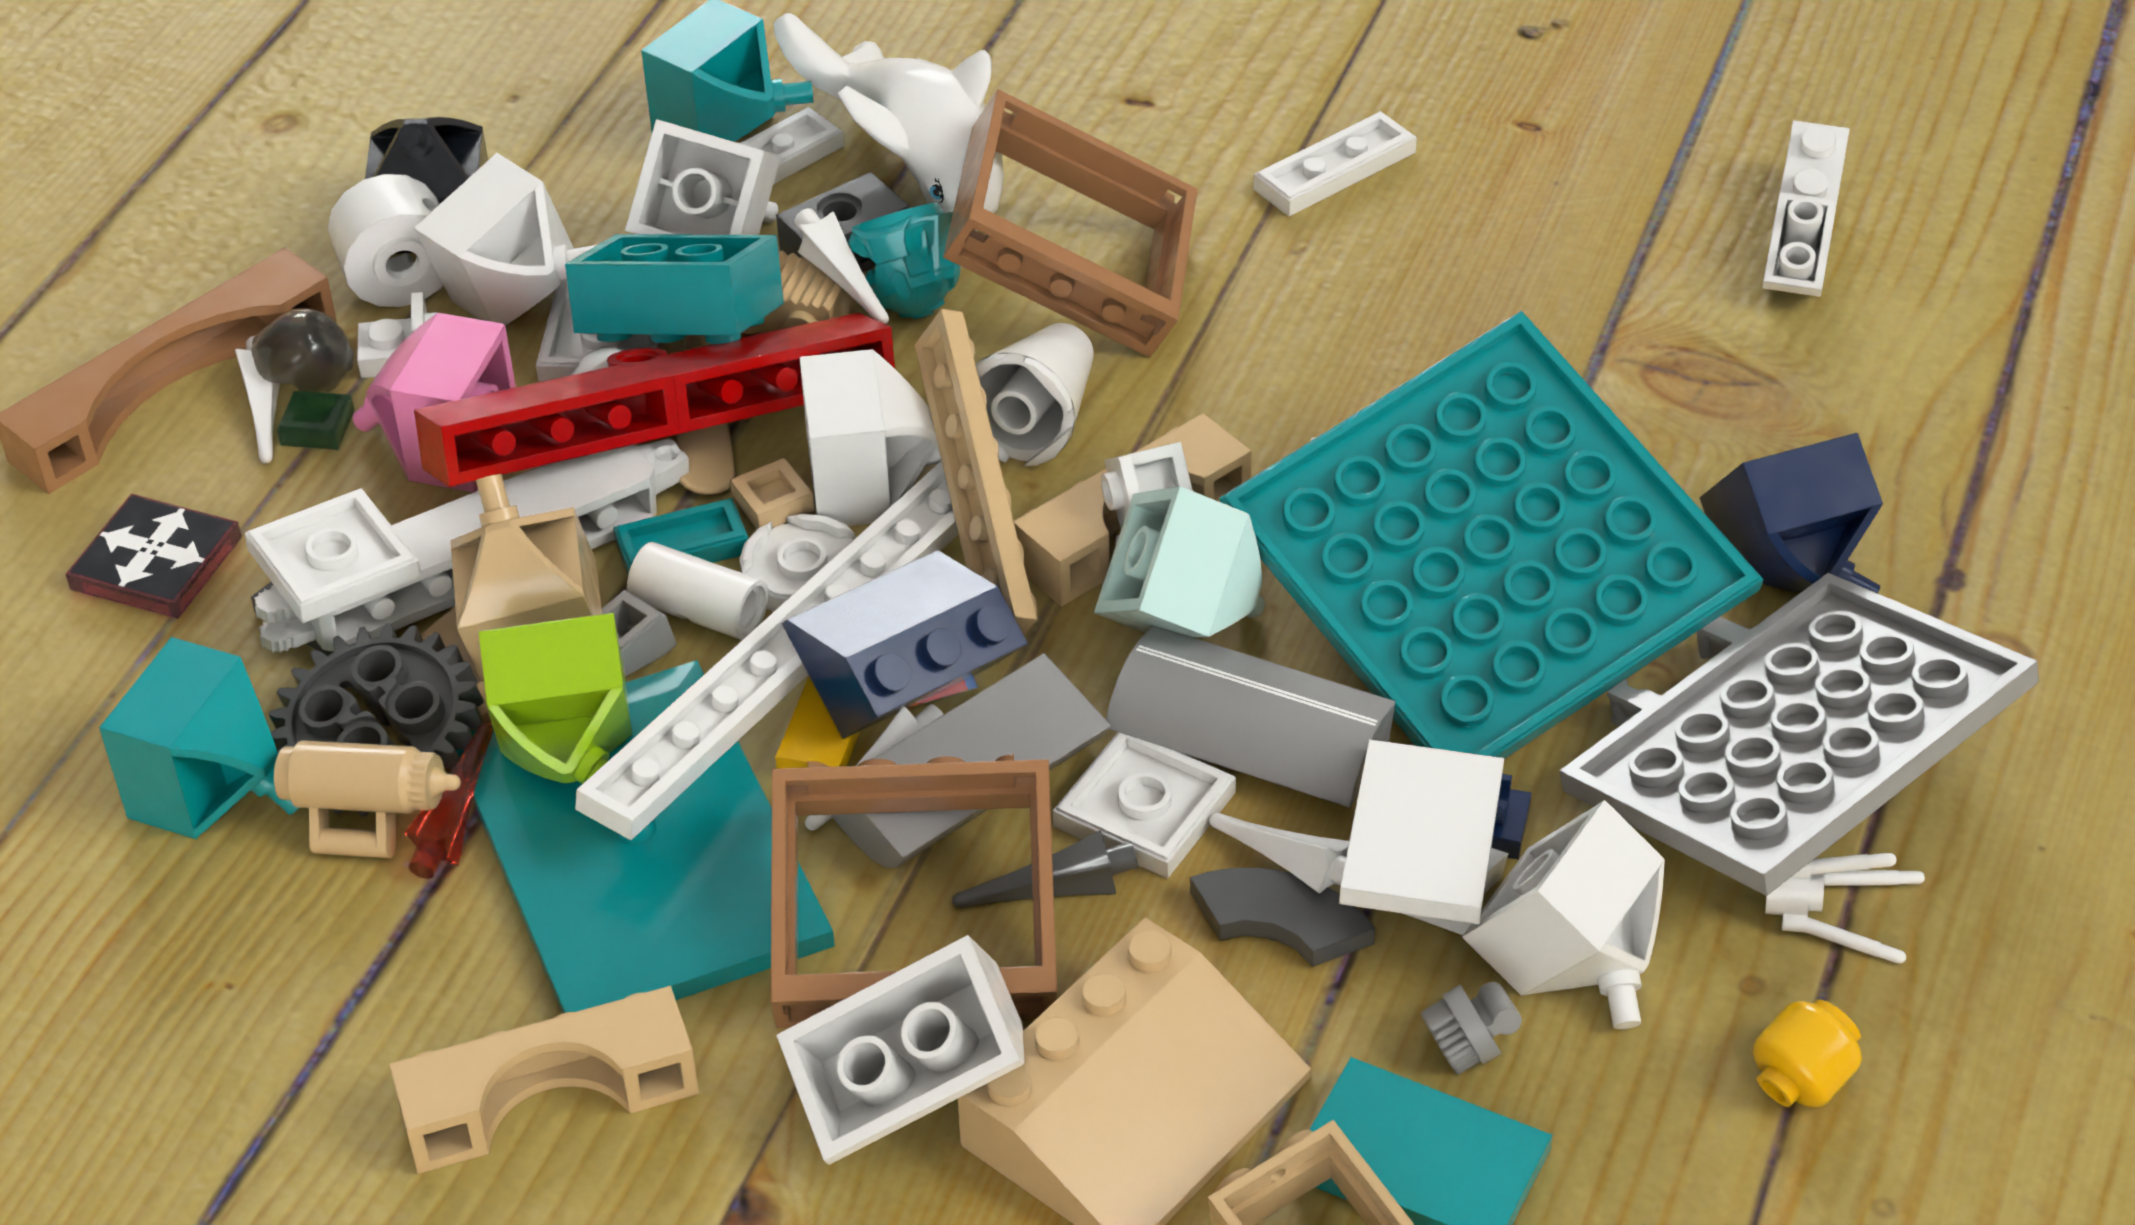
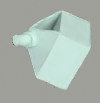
(1182, 565)

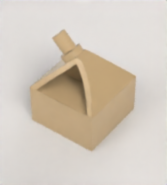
(520, 569)

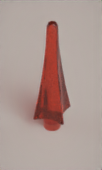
(441, 830)

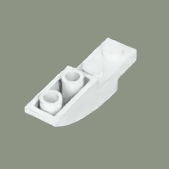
(1806, 209)

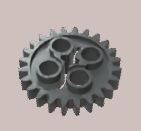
(405, 683)

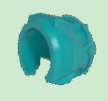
(908, 259)

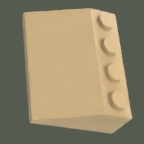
(1133, 1086)

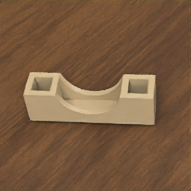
(1071, 533)
(620, 1048)

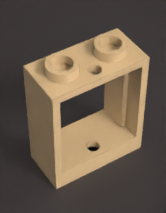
(1296, 1169)

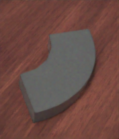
(1281, 909)

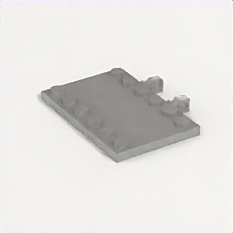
(1795, 729)

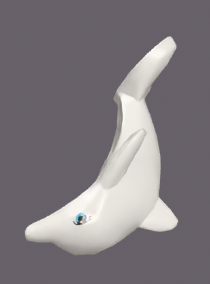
(903, 104)

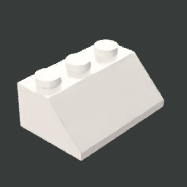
(903, 1047)

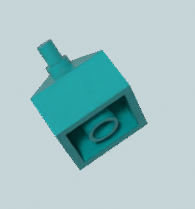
(716, 74)
(190, 740)

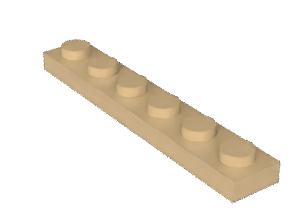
(972, 462)

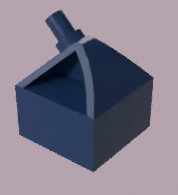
(1799, 512)

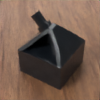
(430, 149)

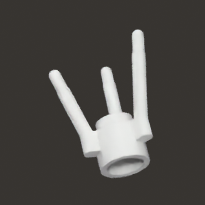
(1806, 892)

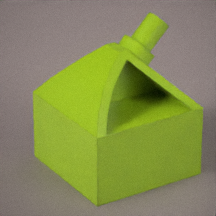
(557, 695)

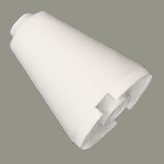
(1036, 391)

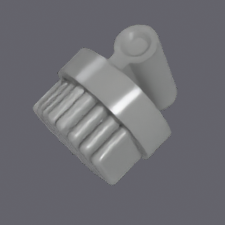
(1467, 1027)

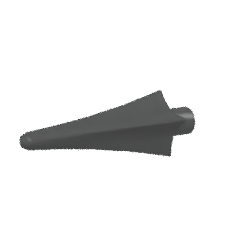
(1077, 870)

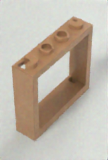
(1050, 273)
(887, 788)

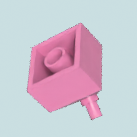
(434, 365)

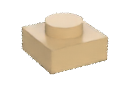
(772, 494)

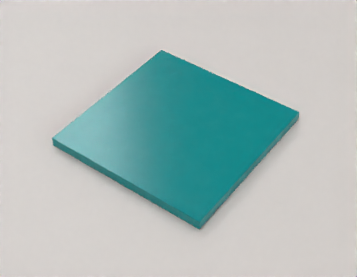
(1491, 545)

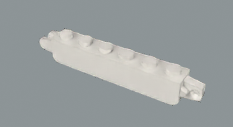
(601, 487)

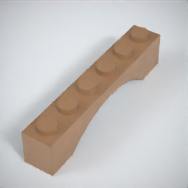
(72, 419)

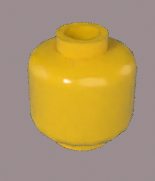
(1807, 1054)

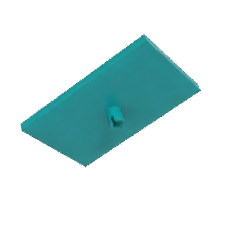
(649, 912)

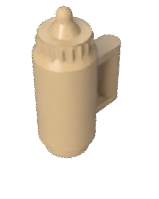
(359, 779)

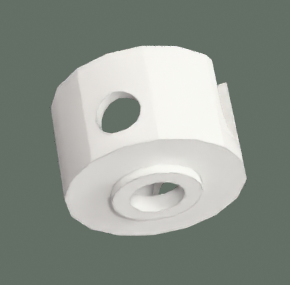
(372, 225)

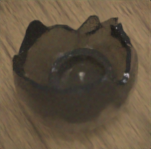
(303, 351)

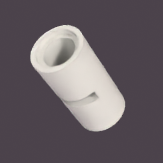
(698, 590)

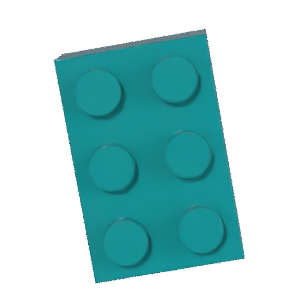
(674, 286)

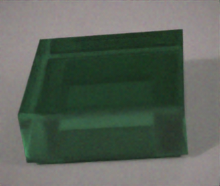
(315, 420)

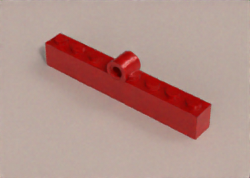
(632, 400)

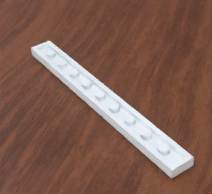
(757, 671)

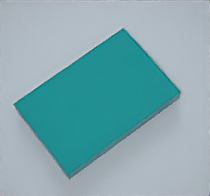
(1434, 1150)

